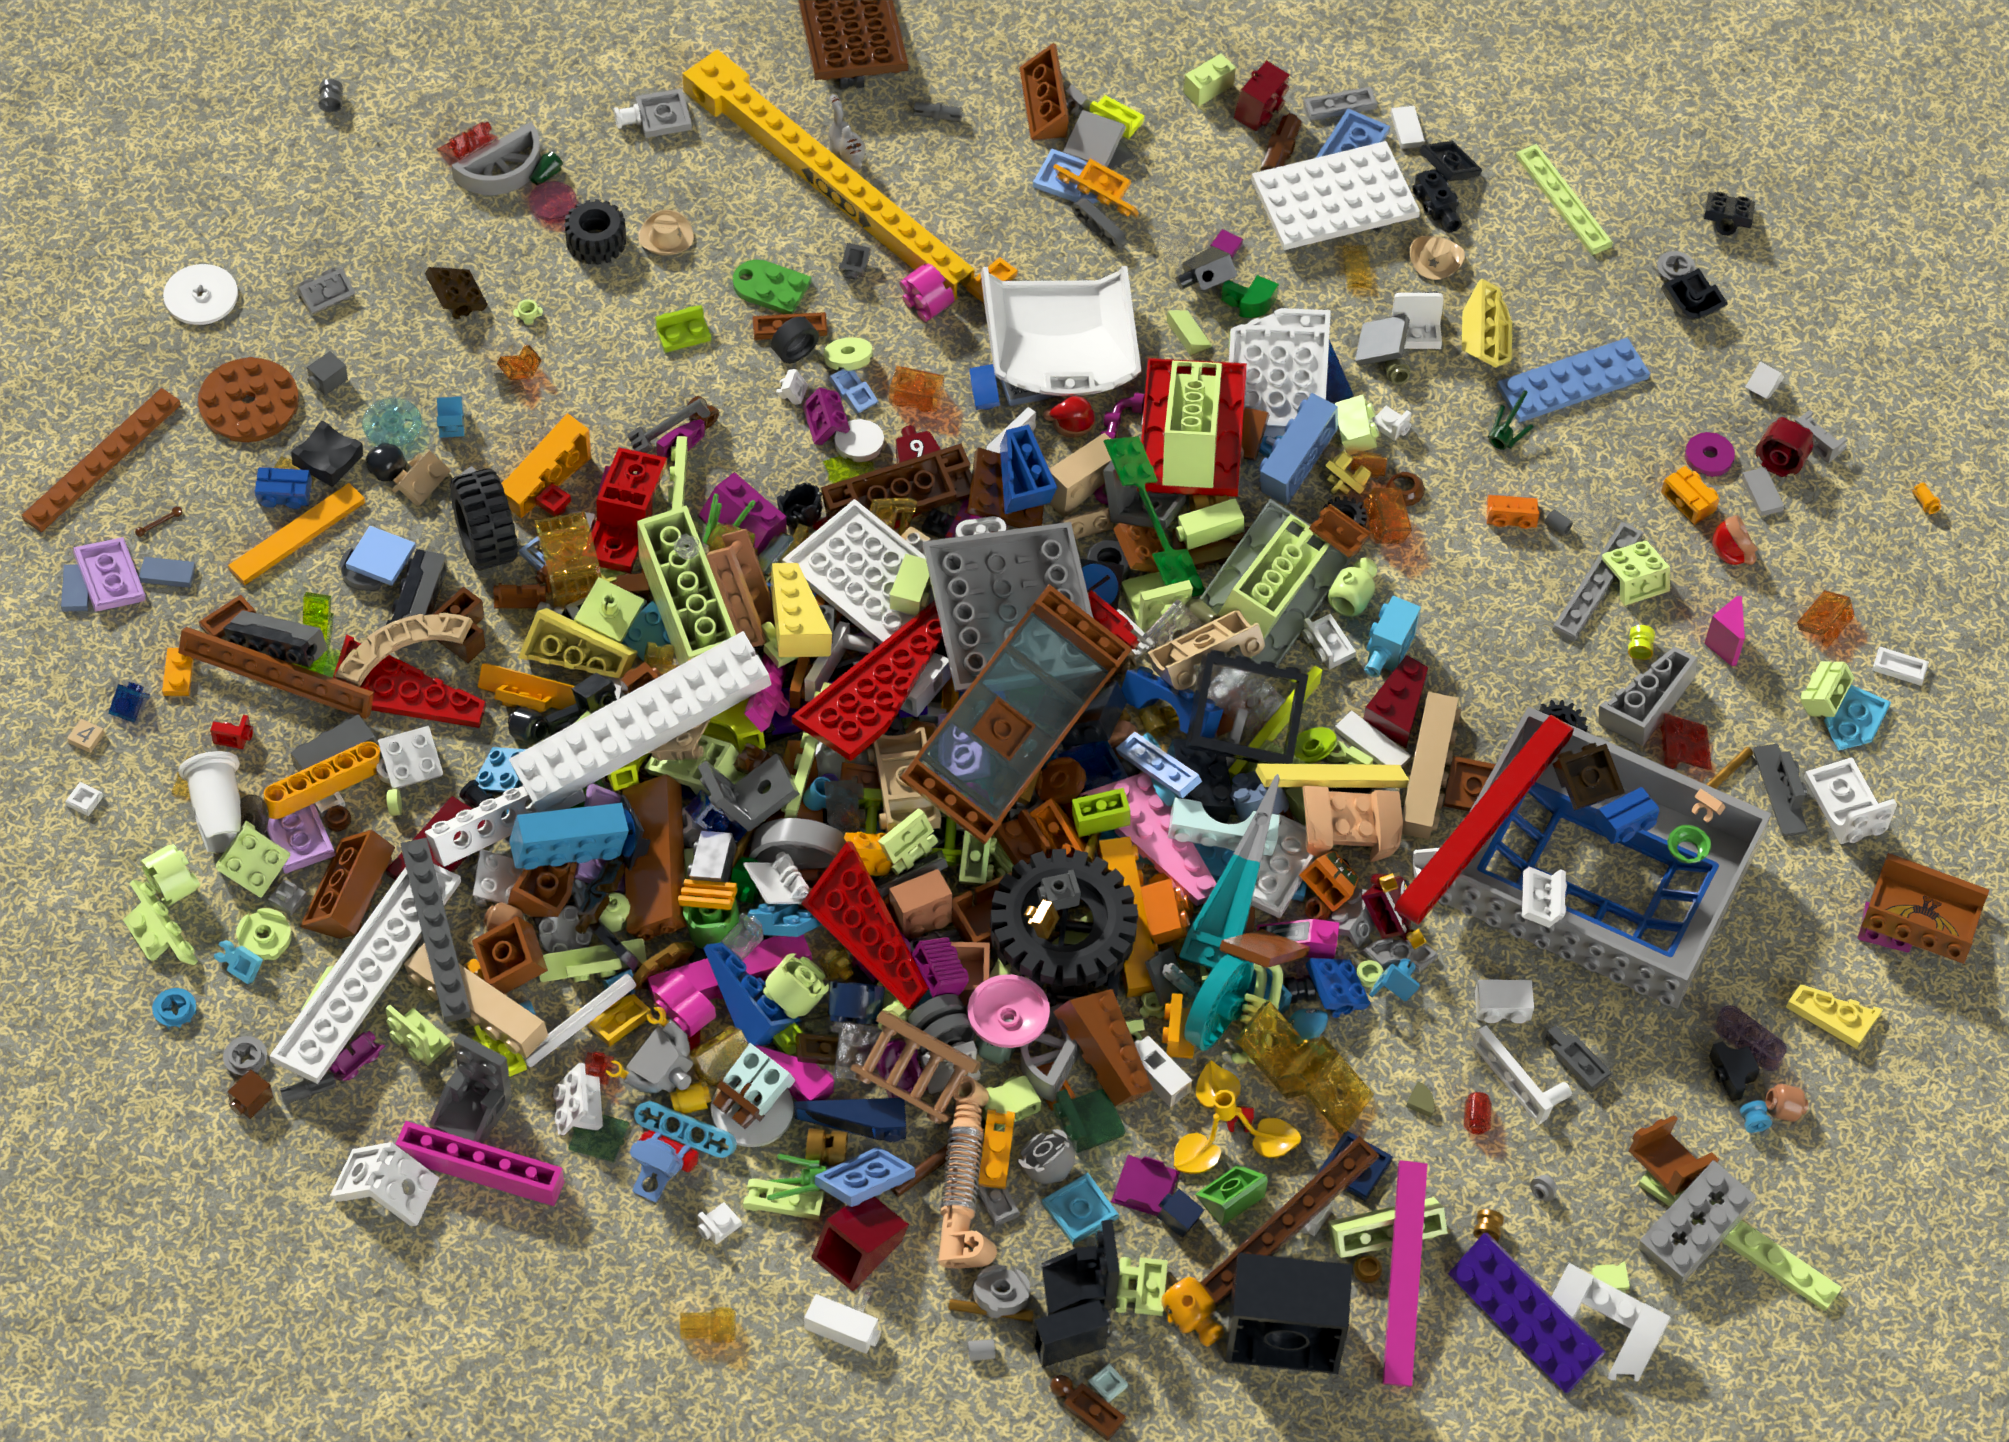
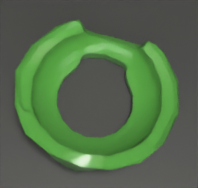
(1691, 834)

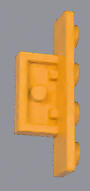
(1102, 182)
(525, 689)

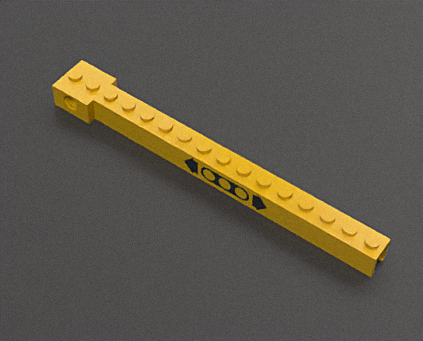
(726, 89)

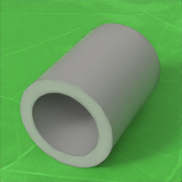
(981, 1350)

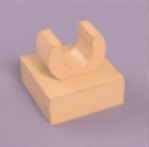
(1709, 803)

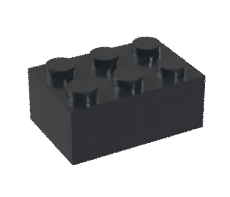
(1215, 785)

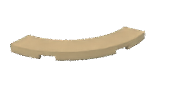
(398, 635)

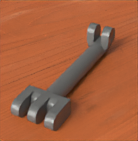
(641, 438)

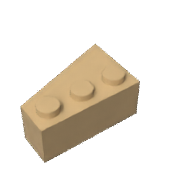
(1079, 475)

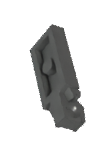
(1578, 1059)

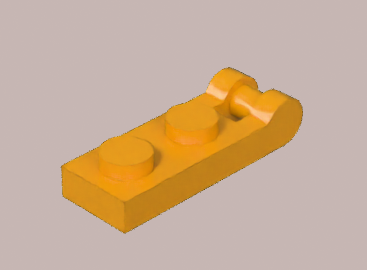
(996, 1150)

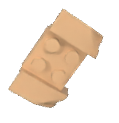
(1352, 820)

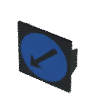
(1103, 579)
(634, 845)

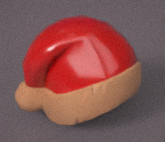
(1071, 417)
(1733, 542)

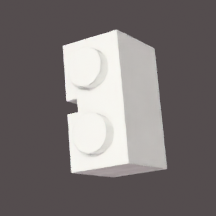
(1504, 1000)

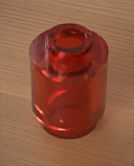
(1477, 1113)

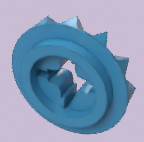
(163, 1003)

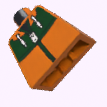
(1331, 879)

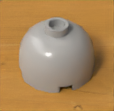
(1048, 1157)

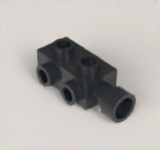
(1437, 199)

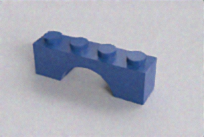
(1145, 689)

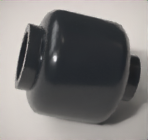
(527, 725)

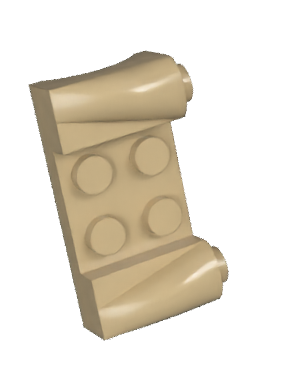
(1176, 658)
(891, 758)

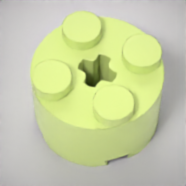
(169, 874)
(796, 985)

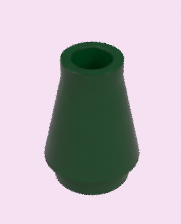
(547, 167)

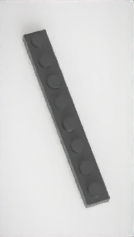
(435, 930)

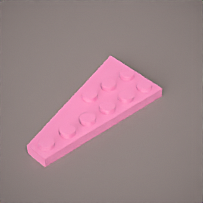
(1150, 833)

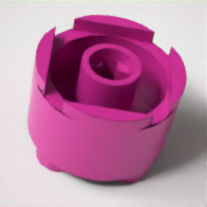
(926, 292)

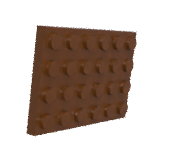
(852, 38)

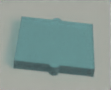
(774, 552)

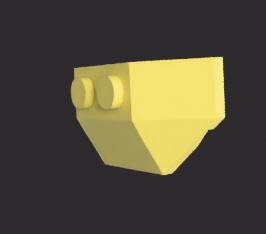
(1487, 325)

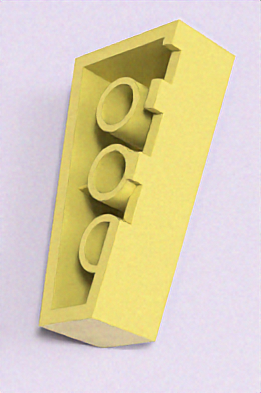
(797, 616)

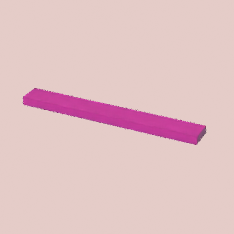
(1405, 1274)

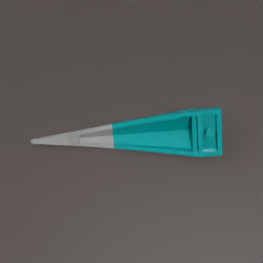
(1230, 901)

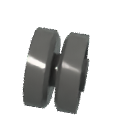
(943, 1019)

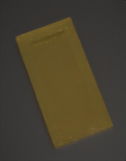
(1356, 266)

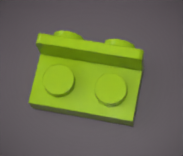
(682, 328)

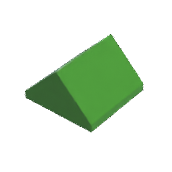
(1233, 1193)

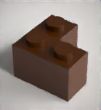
(471, 606)

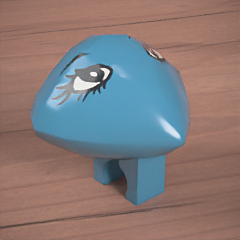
(1309, 1022)

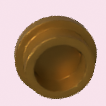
(1367, 1269)

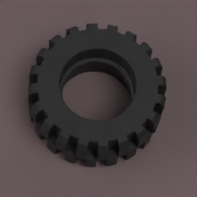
(483, 519)

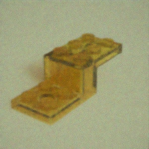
(1304, 1067)

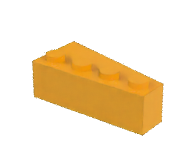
(551, 461)

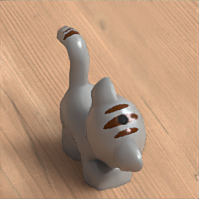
(844, 142)

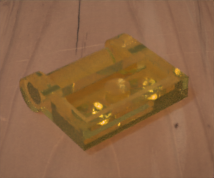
(887, 511)

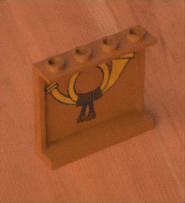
(1925, 908)

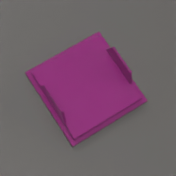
(1144, 1184)

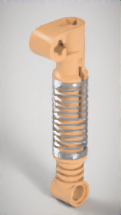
(958, 1204)

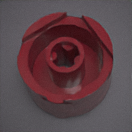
(1785, 447)

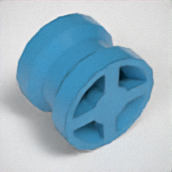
(1755, 1116)

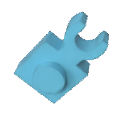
(241, 961)

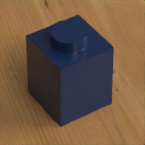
(1179, 1212)

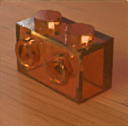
(916, 389)
(1387, 515)

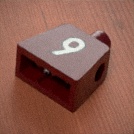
(914, 444)

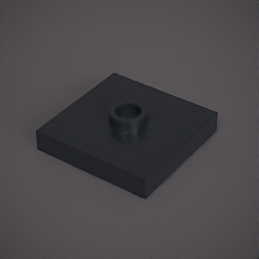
(1450, 160)

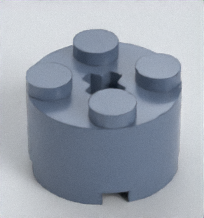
(1249, 792)

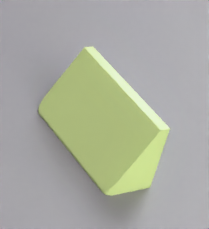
(1187, 331)

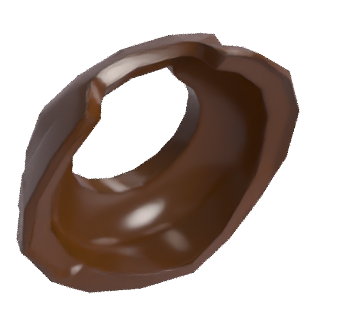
(1413, 495)

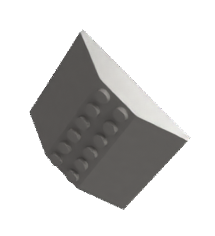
(990, 583)

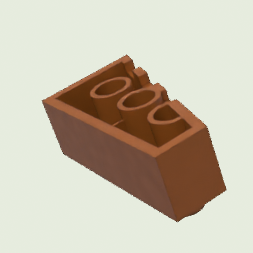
(1107, 1045)

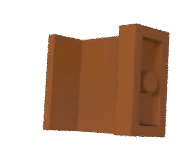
(1667, 1157)

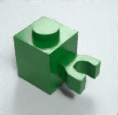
(746, 887)

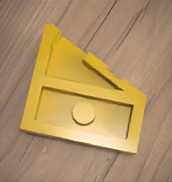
(619, 1019)

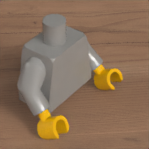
(661, 1059)

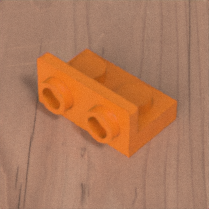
(1512, 511)

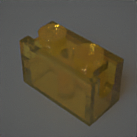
(718, 1055)

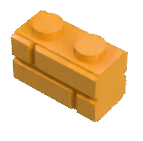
(1690, 494)

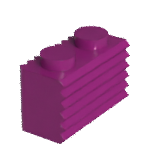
(940, 967)

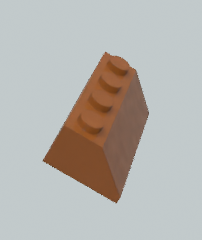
(348, 885)

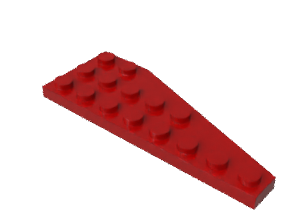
(871, 693)

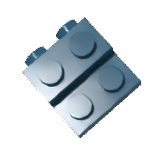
(784, 919)

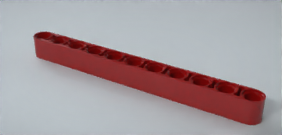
(1483, 820)

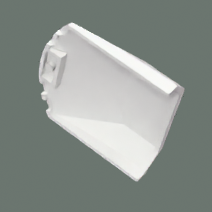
(1062, 333)

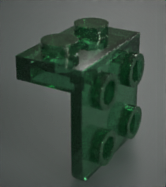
(1088, 1119)

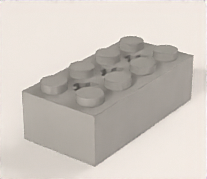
(1698, 1239)

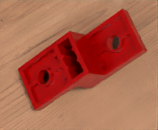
(622, 503)

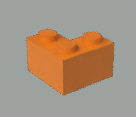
(1166, 911)

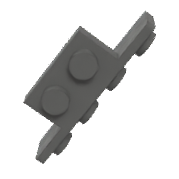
(1783, 787)

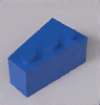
(1024, 471)

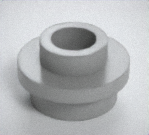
(1543, 1188)

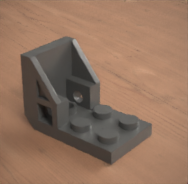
(475, 1092)

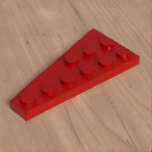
(411, 693)
(857, 916)

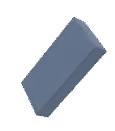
(167, 572)
(74, 591)

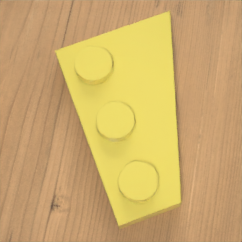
(1840, 1018)

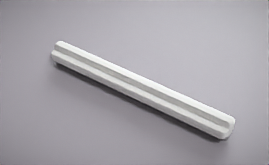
(581, 1018)

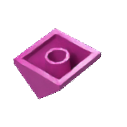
(1727, 631)

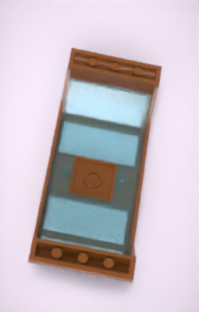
(1015, 713)

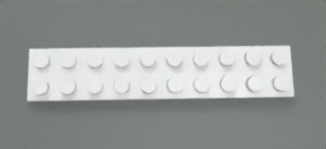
(356, 981)

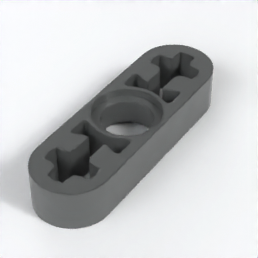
(1099, 223)

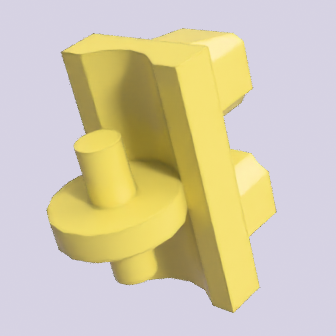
(1338, 467)

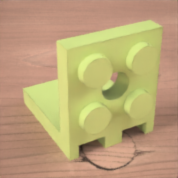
(1151, 598)

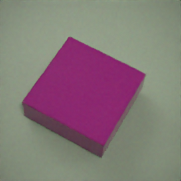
(1227, 242)

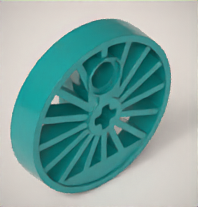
(1218, 1002)

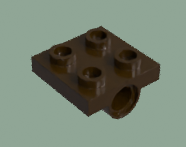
(456, 290)

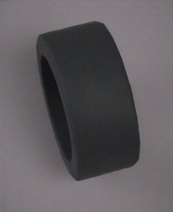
(794, 340)

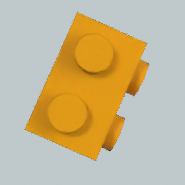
(870, 852)
(1174, 1034)

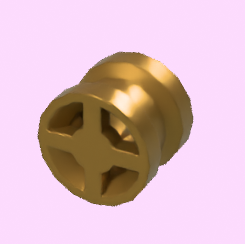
(1488, 1222)

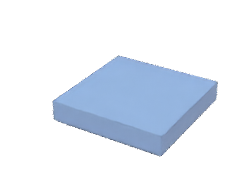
(380, 555)

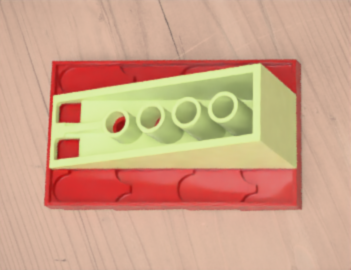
(1194, 425)

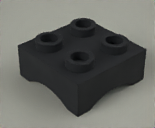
(327, 454)

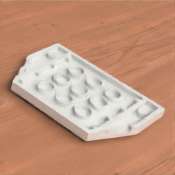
(1284, 362)

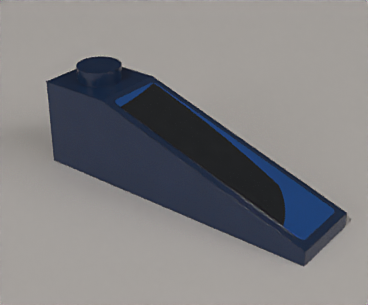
(864, 1117)

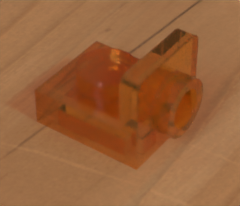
(520, 366)

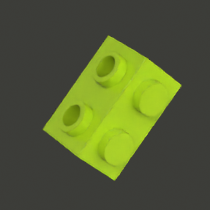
(1101, 812)

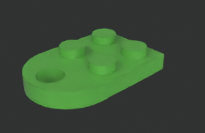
(770, 285)

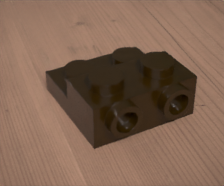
(1588, 775)

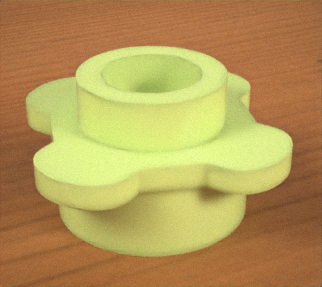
(527, 306)
(1147, 1010)

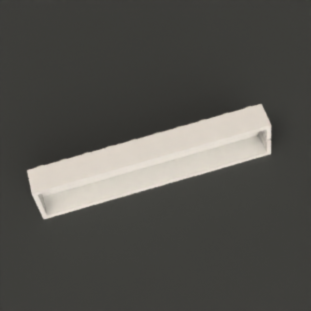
(640, 721)

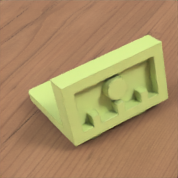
(1640, 572)
(252, 860)
(417, 1034)

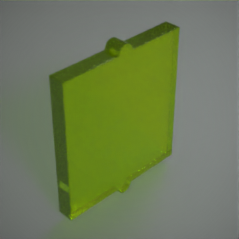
(843, 469)

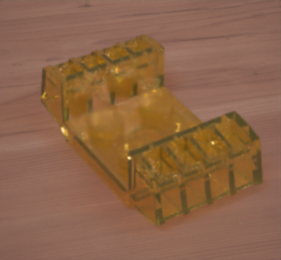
(568, 556)

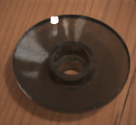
(255, 812)

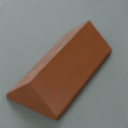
(1045, 95)

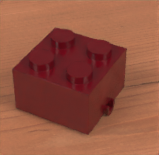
(1262, 96)

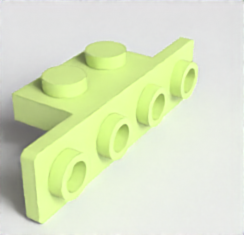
(154, 928)
(589, 960)

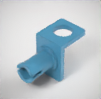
(1398, 980)

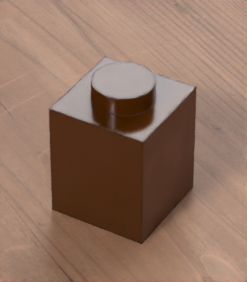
(249, 1094)

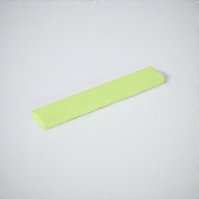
(1564, 199)

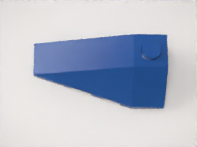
(745, 998)

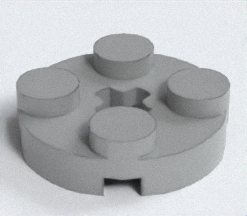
(999, 1303)

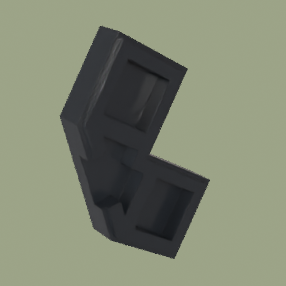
(615, 945)

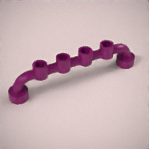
(1112, 421)

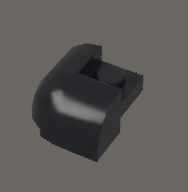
(1693, 295)

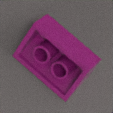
(735, 496)

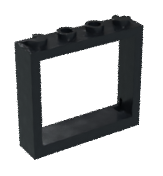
(1236, 751)

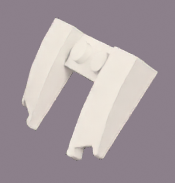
(1645, 1322)

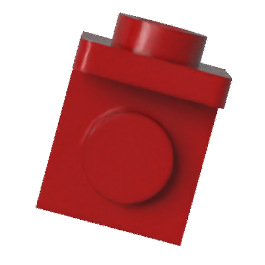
(231, 735)

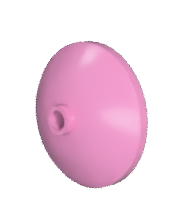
(1012, 999)

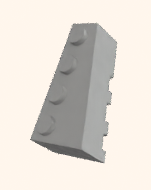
(1641, 705)

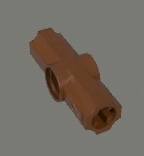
(1282, 142)

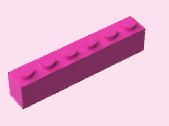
(759, 963)
(482, 1163)

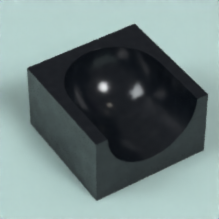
(1288, 1313)

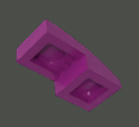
(693, 431)

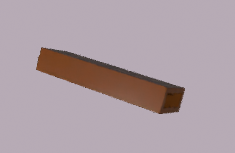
(659, 875)

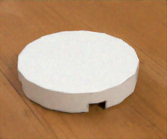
(861, 442)

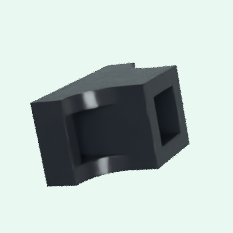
(1733, 1068)

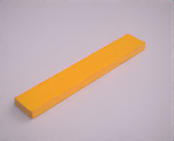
(296, 534)

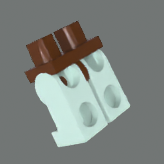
(753, 1085)

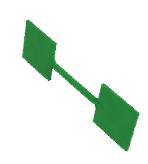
(1135, 469)

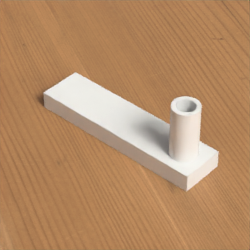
(825, 666)
(1516, 1079)

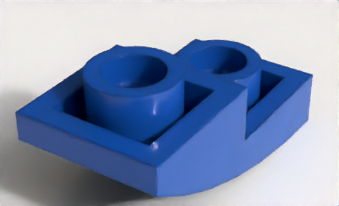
(984, 387)

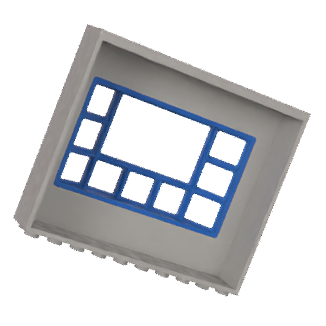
(1586, 939)

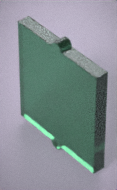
(601, 1143)

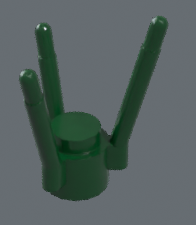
(1502, 435)

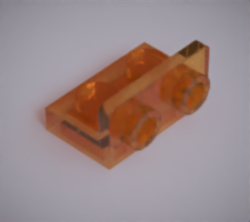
(1827, 616)

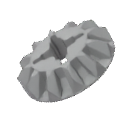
(1668, 260)
(242, 1046)

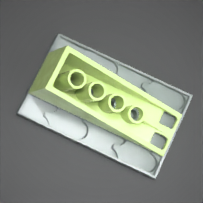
(1276, 579)

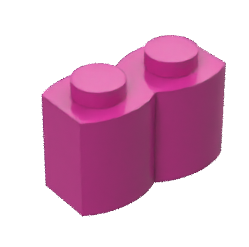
(685, 1004)

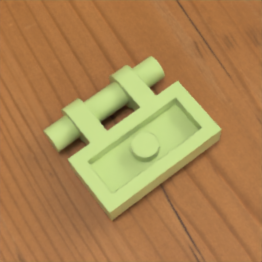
(904, 837)
(1150, 1285)

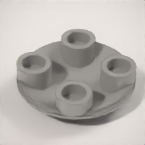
(559, 932)

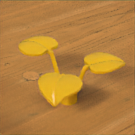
(1220, 1089)

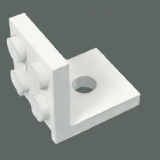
(379, 1174)

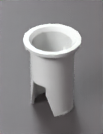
(214, 797)

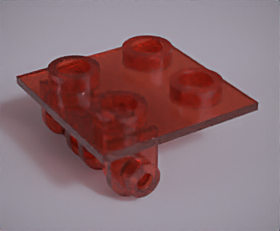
(467, 143)
(1685, 743)

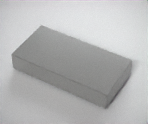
(1762, 491)

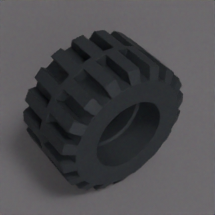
(595, 246)

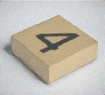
(85, 735)

